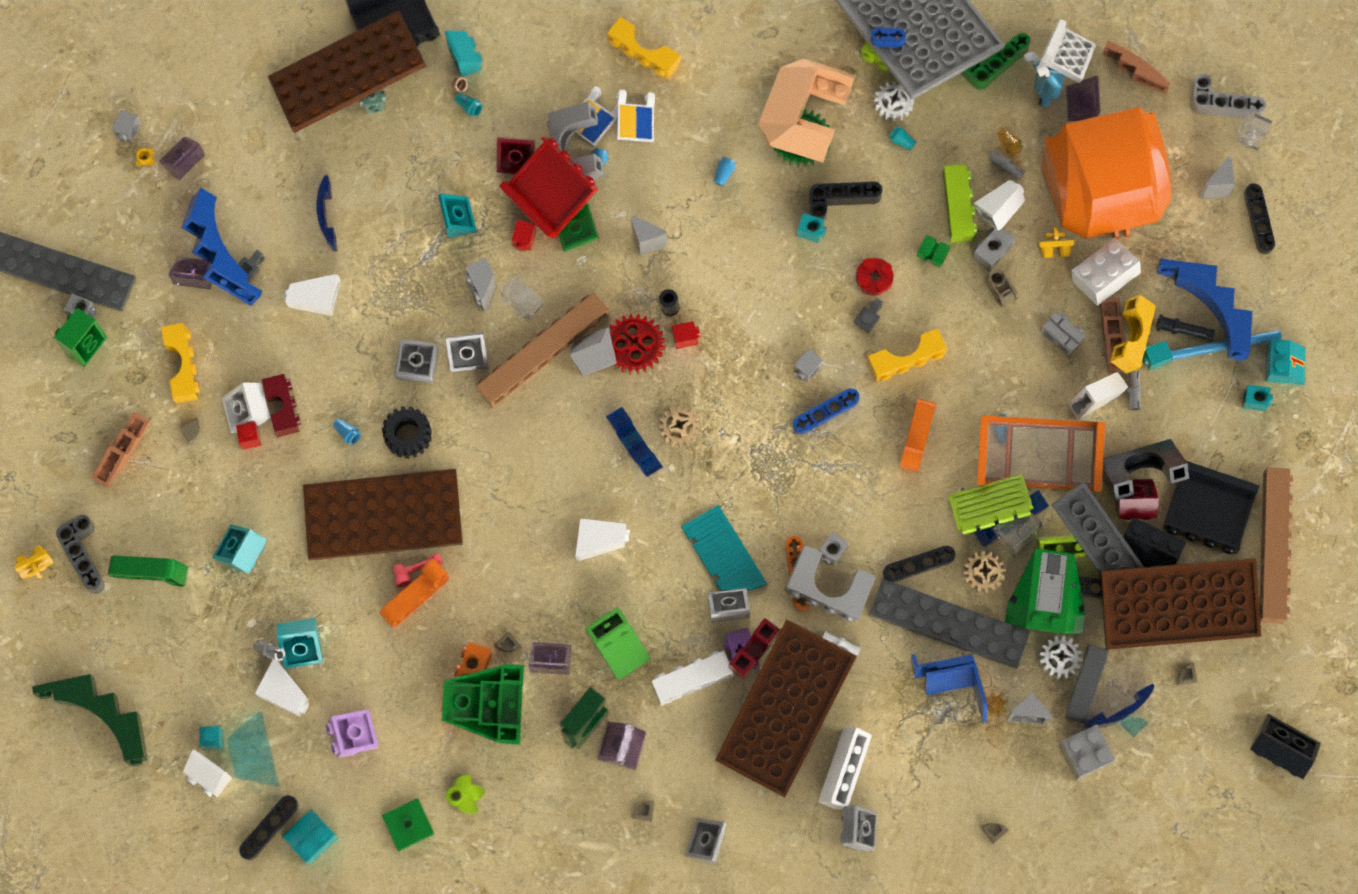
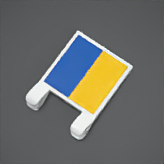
(605, 120)
(634, 120)

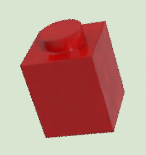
(523, 235)
(685, 334)
(248, 435)

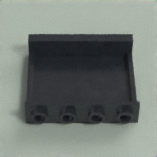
(414, 12)
(1211, 508)

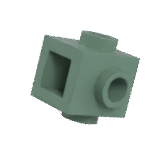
(374, 102)

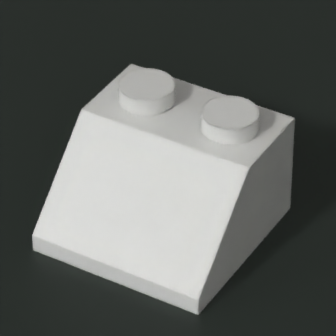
(245, 405)
(205, 773)

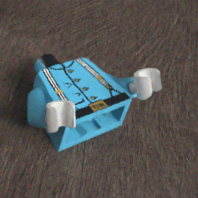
(1047, 81)

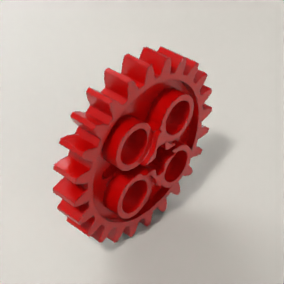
(645, 331)

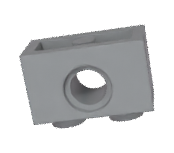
(989, 257)

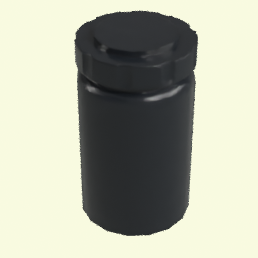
(669, 302)

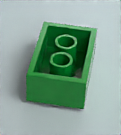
(80, 336)

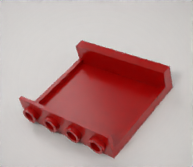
(550, 188)

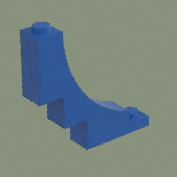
(221, 267)
(1201, 282)

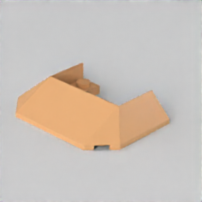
(786, 103)

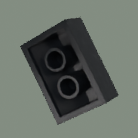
(1153, 545)
(1285, 746)

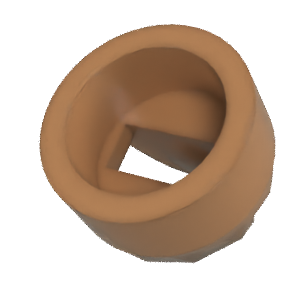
(461, 86)

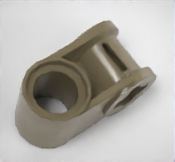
(1002, 291)

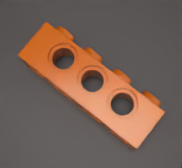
(473, 653)

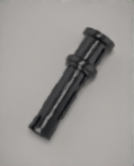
(1175, 326)

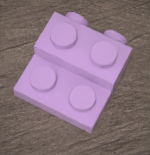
(351, 733)

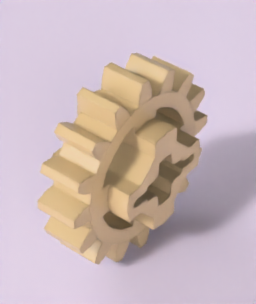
(672, 430)
(991, 570)

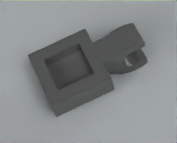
(250, 265)
(868, 317)

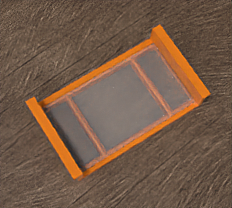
(1043, 450)

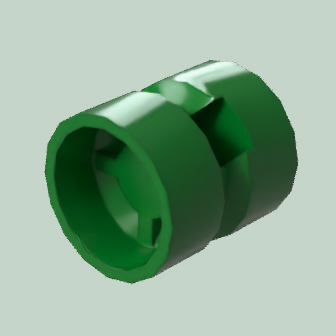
(933, 251)

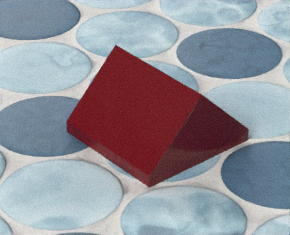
(513, 153)

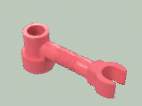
(402, 574)

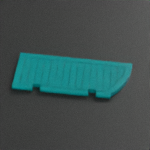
(723, 551)

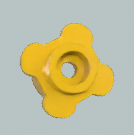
(140, 153)

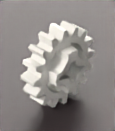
(887, 96)
(1053, 657)

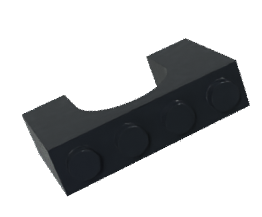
(1159, 455)

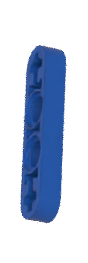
(825, 410)

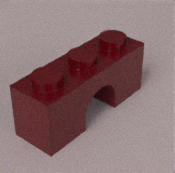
(278, 389)
(754, 649)

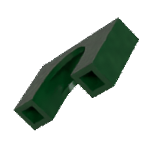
(583, 718)

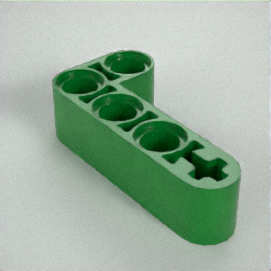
(985, 70)
(148, 568)

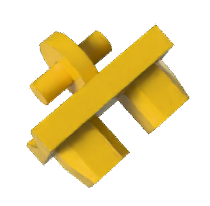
(1064, 246)
(33, 565)

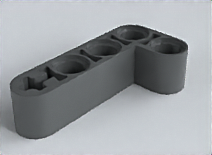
(82, 557)
(1087, 683)

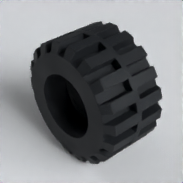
(401, 418)

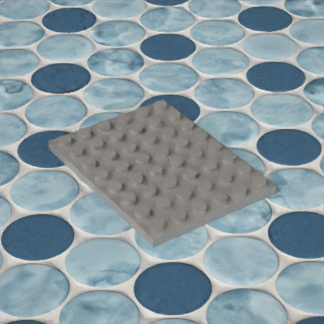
(939, 41)

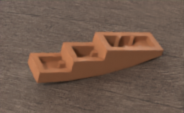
(1142, 71)
(1112, 329)
(121, 449)

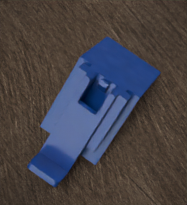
(952, 675)

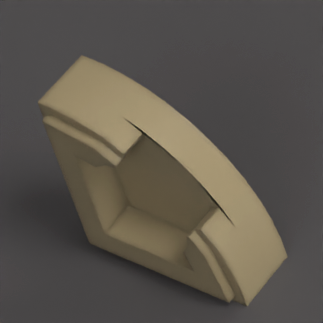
(190, 430)
(508, 643)
(1187, 675)
(644, 811)
(994, 831)

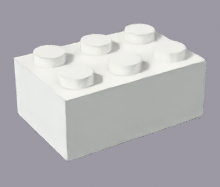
(1106, 271)

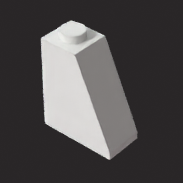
(1000, 204)
(314, 295)
(1097, 395)
(599, 538)
(281, 690)

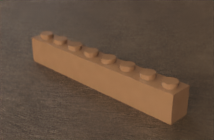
(543, 349)
(1274, 545)

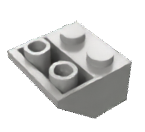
(481, 282)

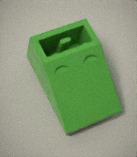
(617, 643)

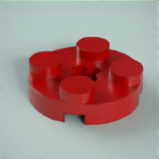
(865, 281)

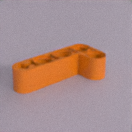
(917, 435)
(415, 594)

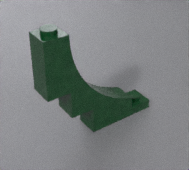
(82, 693)

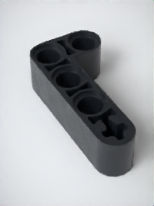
(845, 198)

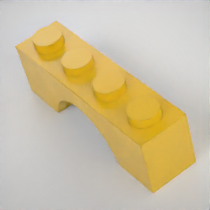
(661, 60)
(1139, 316)
(885, 364)
(183, 385)

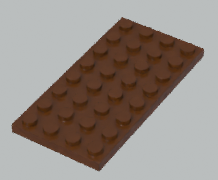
(346, 71)
(382, 514)
(1180, 603)
(786, 708)

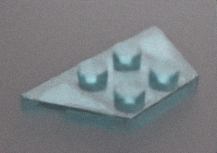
(252, 752)

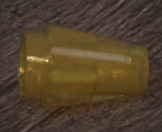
(1010, 142)

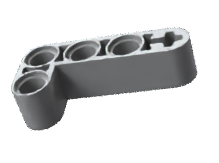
(1254, 103)

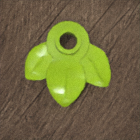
(468, 794)

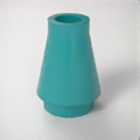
(469, 105)
(902, 138)

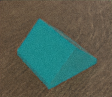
(457, 215)

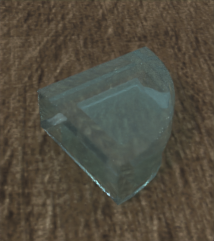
(1133, 725)

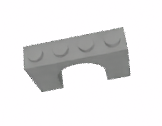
(569, 120)
(802, 585)

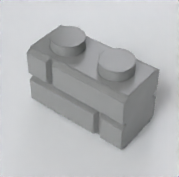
(1063, 333)

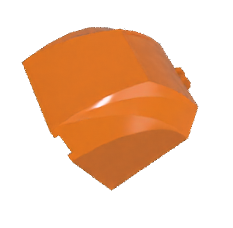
(1108, 173)

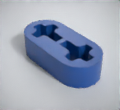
(888, 37)

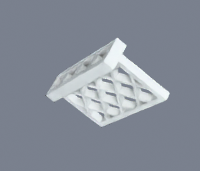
(1055, 48)

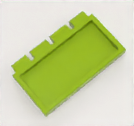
(990, 503)

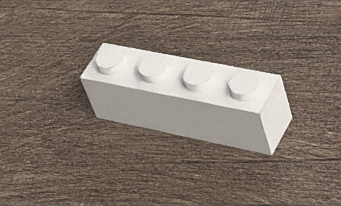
(692, 677)
(845, 768)

